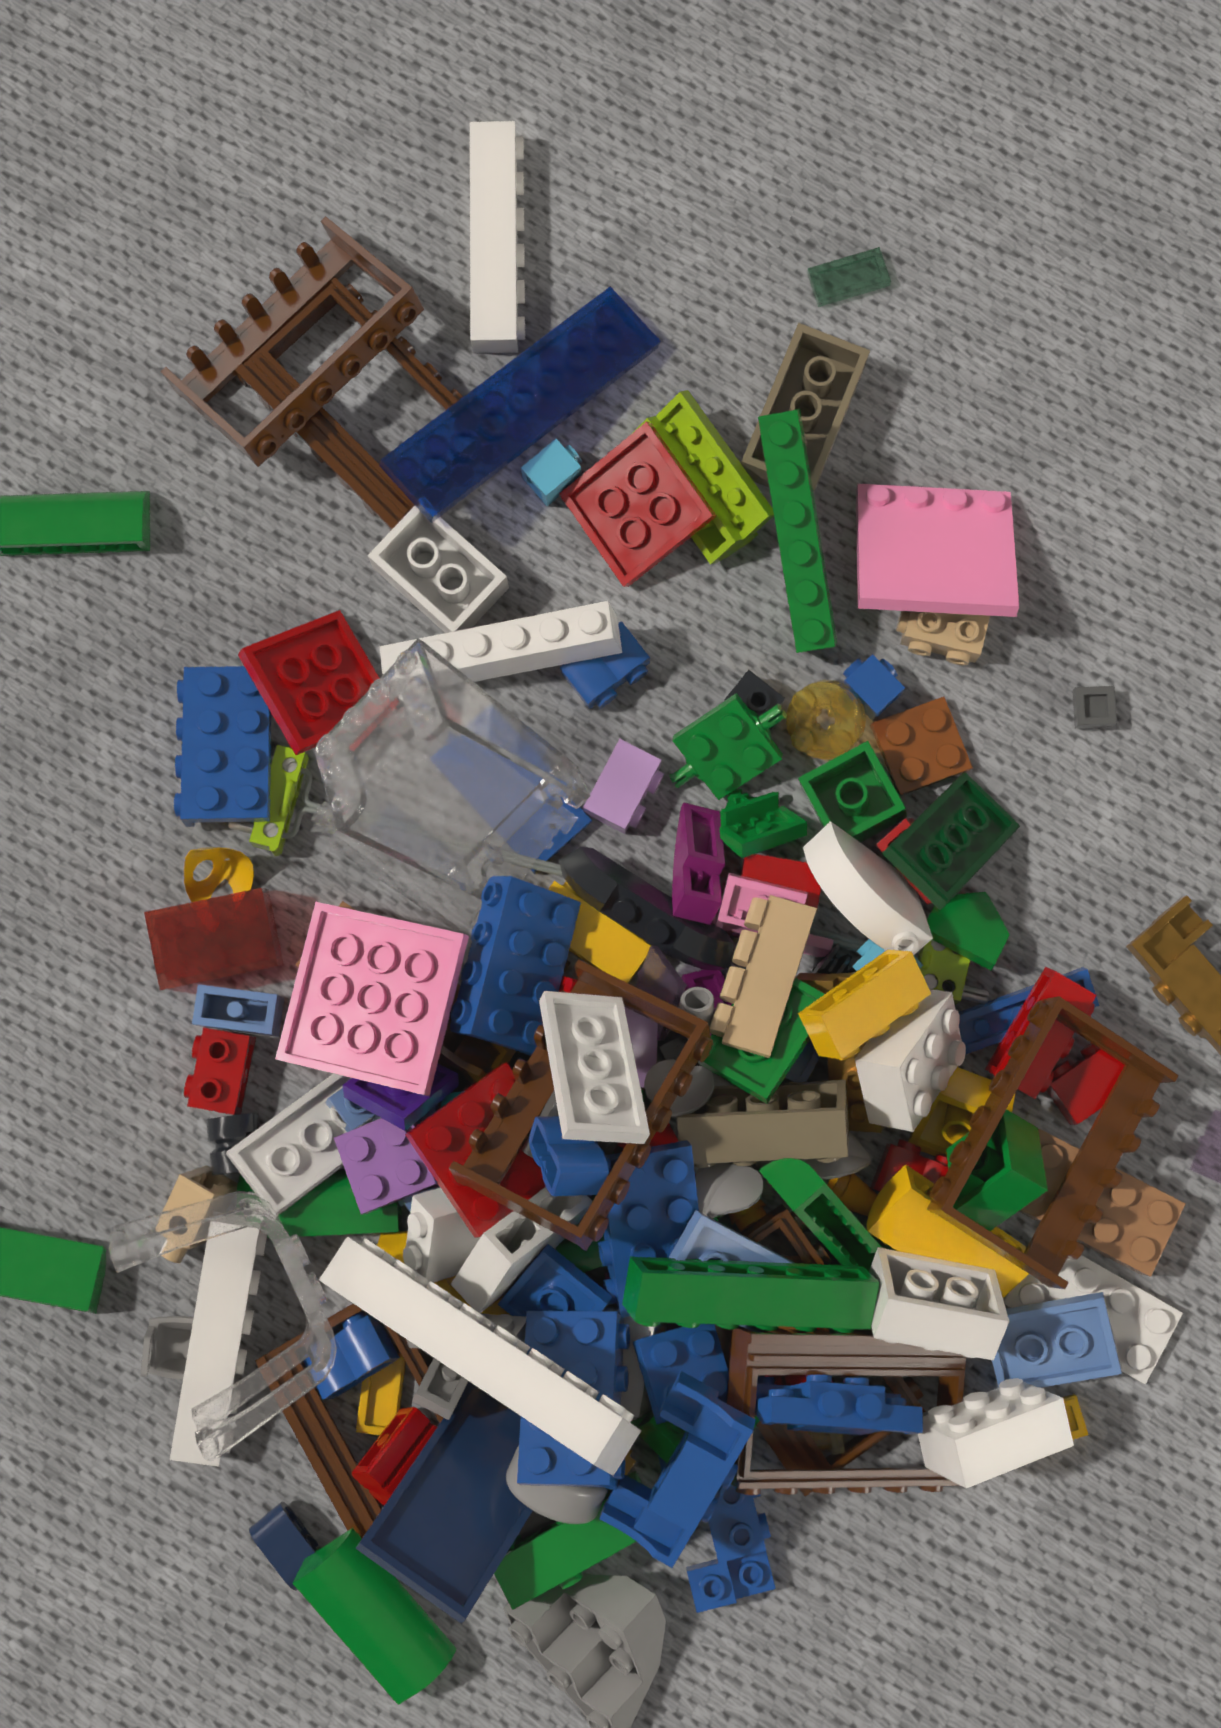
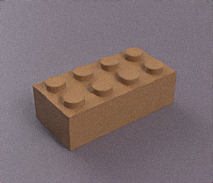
(1134, 1218)

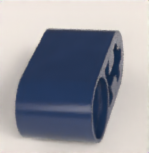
(283, 1541)

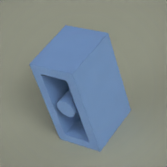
(238, 1010)

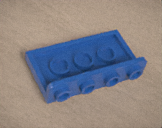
(223, 747)
(512, 960)
(651, 1215)
(591, 1349)

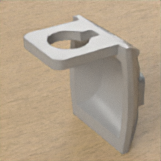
(166, 1346)

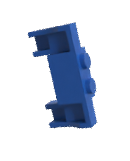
(835, 1407)
(685, 1491)
(740, 1549)

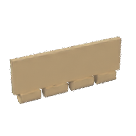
(770, 972)

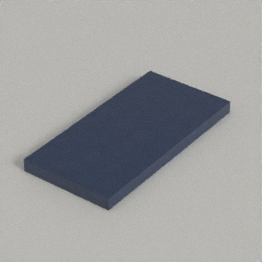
(453, 1507)

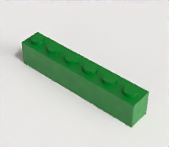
(797, 530)
(749, 1294)

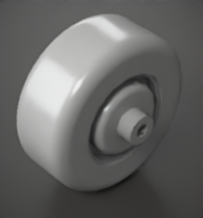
(557, 1503)

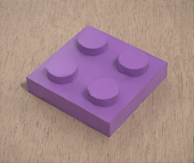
(382, 1165)

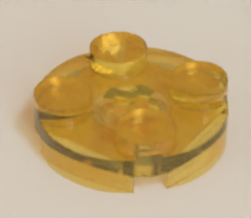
(841, 704)

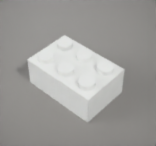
(438, 571)
(911, 1063)
(938, 1304)
(994, 1432)

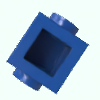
(873, 684)

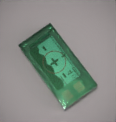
(848, 277)

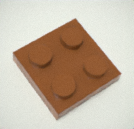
(921, 746)

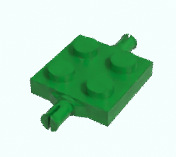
(727, 746)

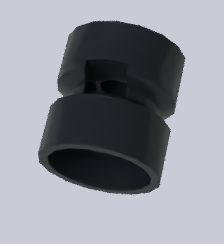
(225, 1134)

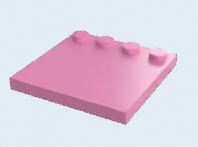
(936, 550)
(372, 998)

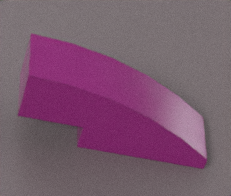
(697, 864)

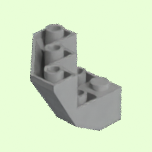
(595, 1643)

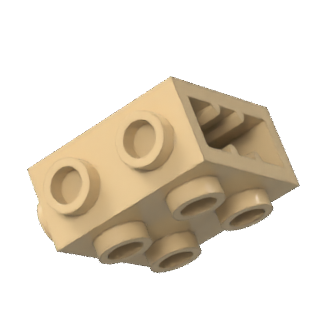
(953, 635)

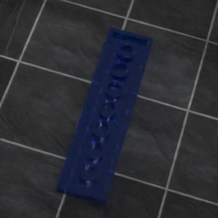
(519, 404)

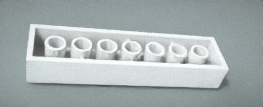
(486, 1358)

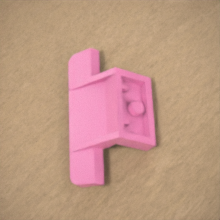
(737, 900)

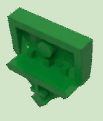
(758, 823)
(970, 928)

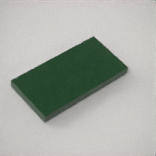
(951, 840)

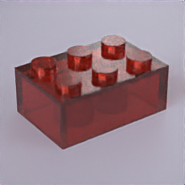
(213, 938)

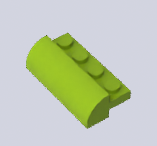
(717, 475)

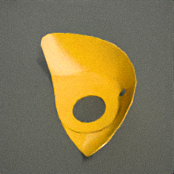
(236, 870)

